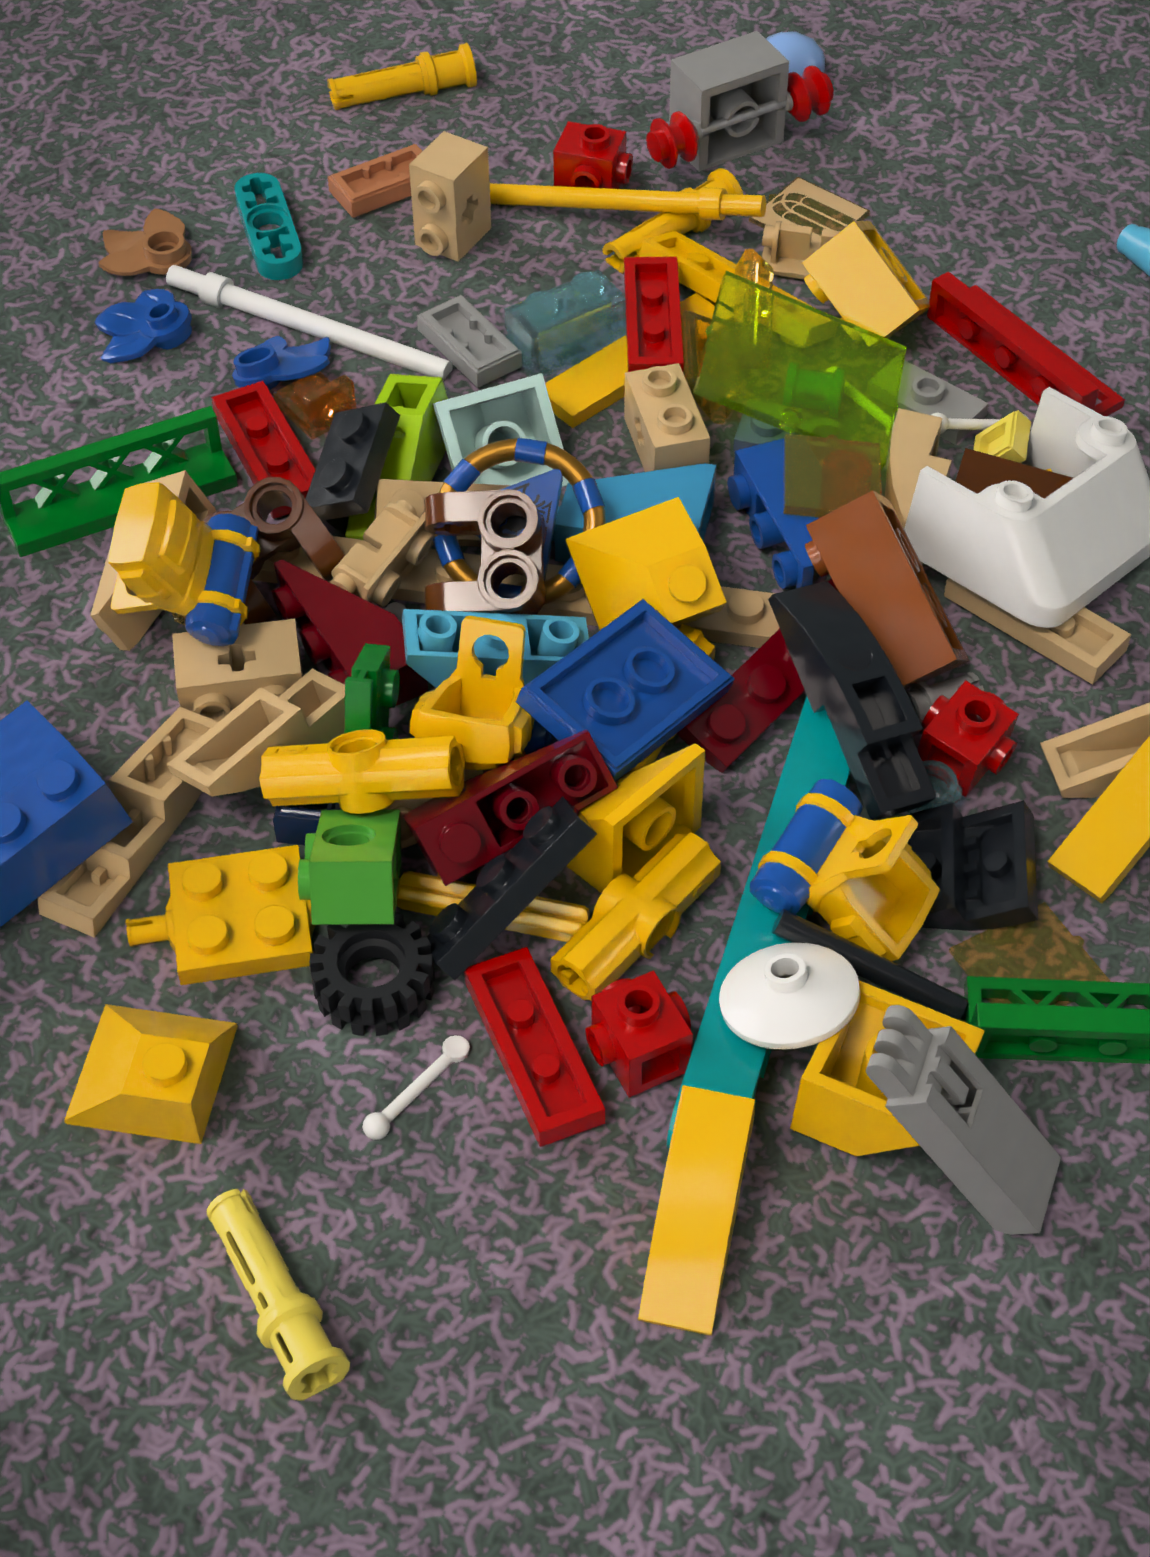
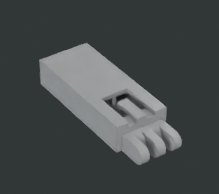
(964, 1121)

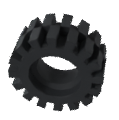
(377, 1004)

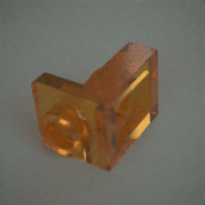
(315, 400)

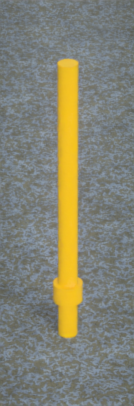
(709, 203)

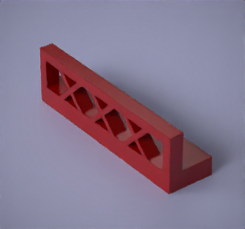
(1013, 346)

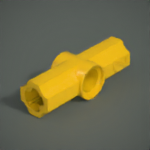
(362, 771)
(636, 915)

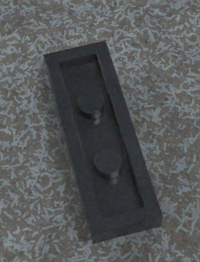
(508, 886)

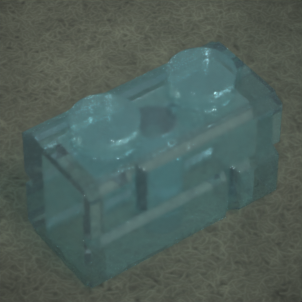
(566, 323)

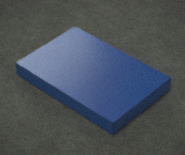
(627, 688)

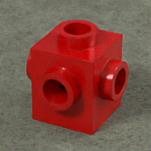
(591, 157)
(969, 734)
(640, 1032)

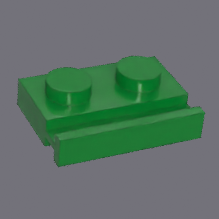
(371, 691)

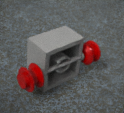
(733, 102)

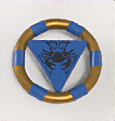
(544, 493)

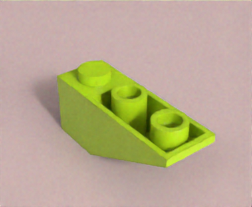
(417, 438)

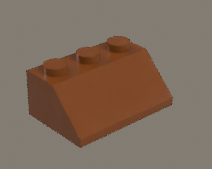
(886, 585)

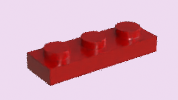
(652, 312)
(263, 438)
(534, 1047)

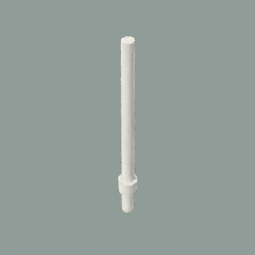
(220, 290)

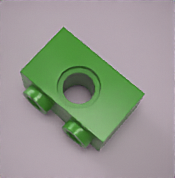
(352, 868)

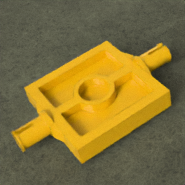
(232, 916)

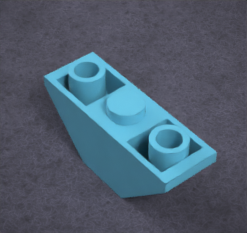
(434, 638)

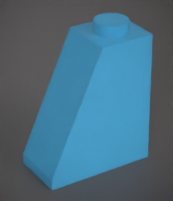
(637, 492)

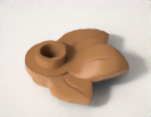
(147, 250)

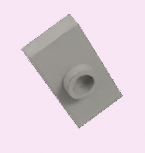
(469, 341)
(929, 394)

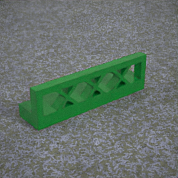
(73, 511)
(1055, 1031)

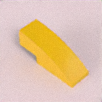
(697, 1210)

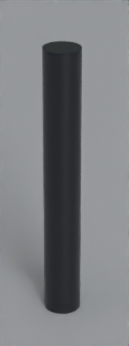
(872, 966)

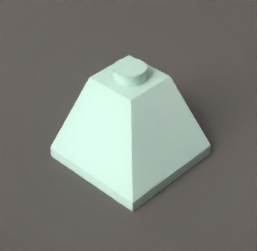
(499, 414)

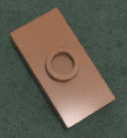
(374, 182)

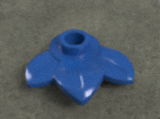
(141, 325)
(277, 362)

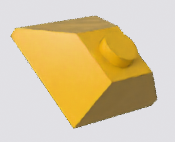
(648, 558)
(642, 816)
(152, 1074)
(836, 1095)

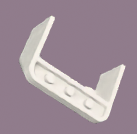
(1036, 552)

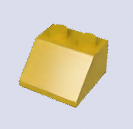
(865, 281)

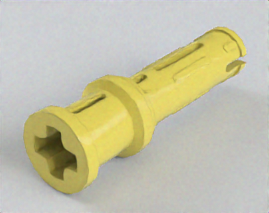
(287, 1317)

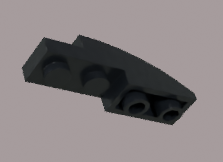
(861, 693)

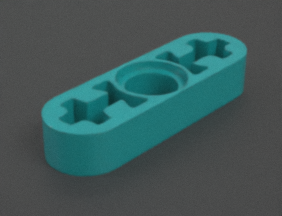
(272, 212)

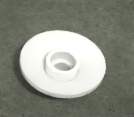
(789, 996)

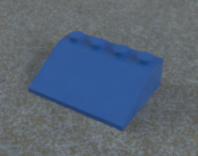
(50, 809)

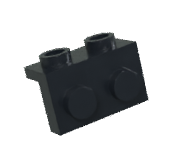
(351, 464)

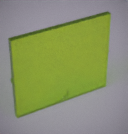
(799, 366)

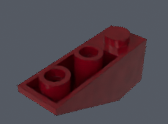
(339, 625)
(496, 805)

